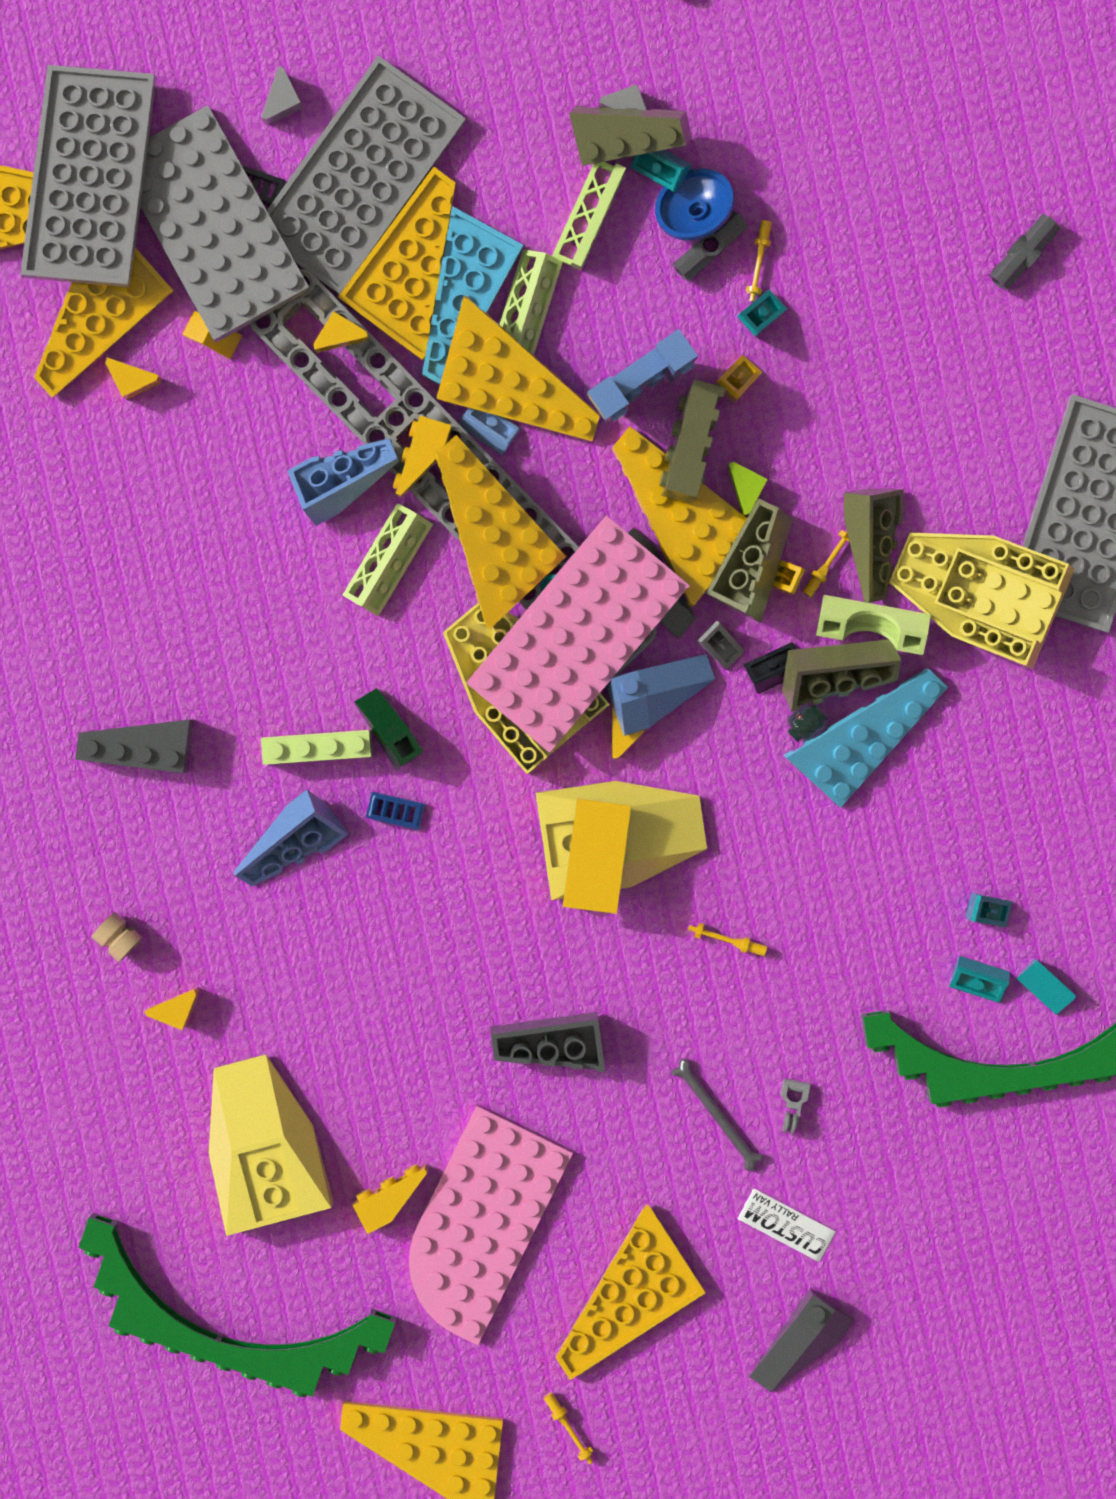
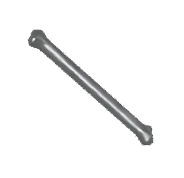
(684, 1071)

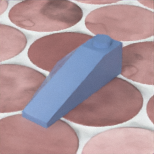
(334, 482)
(654, 692)
(298, 831)

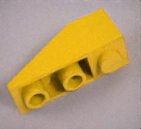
(427, 440)
(383, 1204)

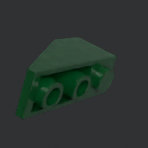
(388, 729)

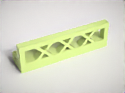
(598, 217)
(535, 301)
(391, 561)

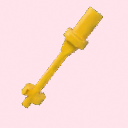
(762, 242)
(820, 575)
(743, 944)
(559, 1413)

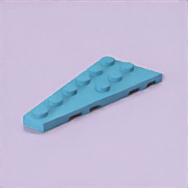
(472, 266)
(861, 741)

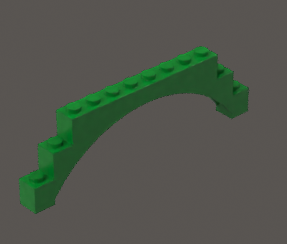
(958, 1079)
(151, 1319)

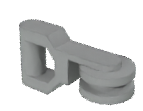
(788, 1084)

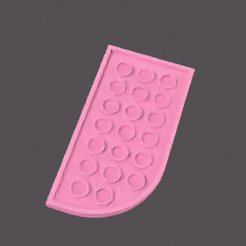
(482, 1220)

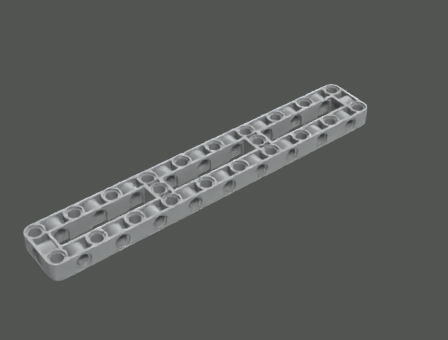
(401, 387)

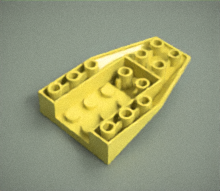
(984, 590)
(470, 645)
(661, 829)
(262, 1149)

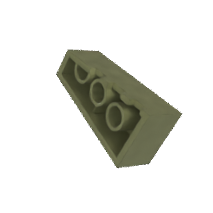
(620, 133)
(691, 441)
(752, 562)
(838, 670)

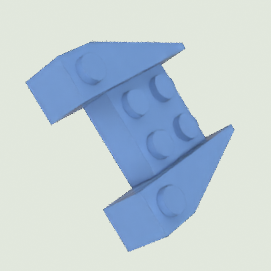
(668, 358)

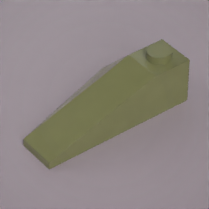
(871, 529)

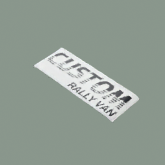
(786, 1225)

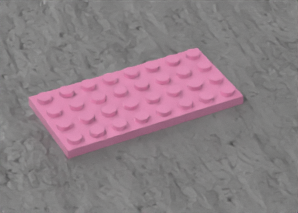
(577, 634)

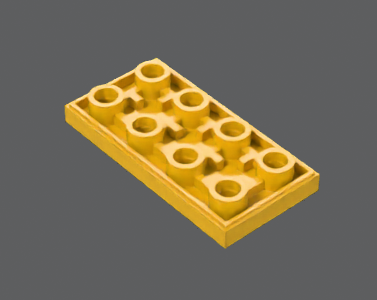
(596, 856)

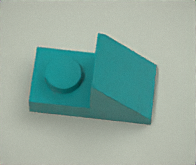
(761, 313)

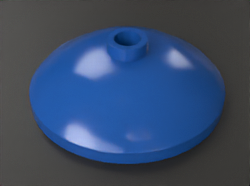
(700, 193)

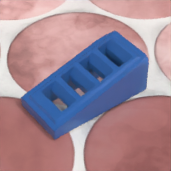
(375, 796)

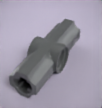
(1024, 252)
(698, 258)

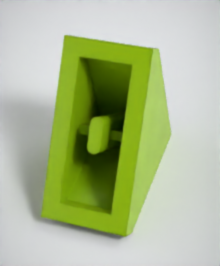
(746, 486)

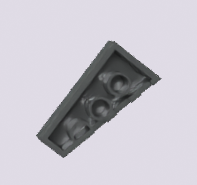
(143, 746)
(556, 1041)

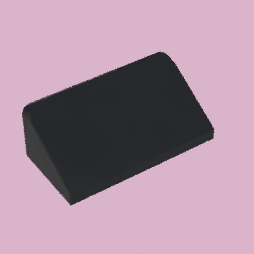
(768, 669)

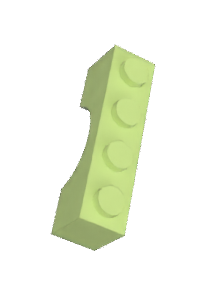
(902, 627)
(317, 747)

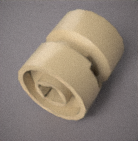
(116, 937)

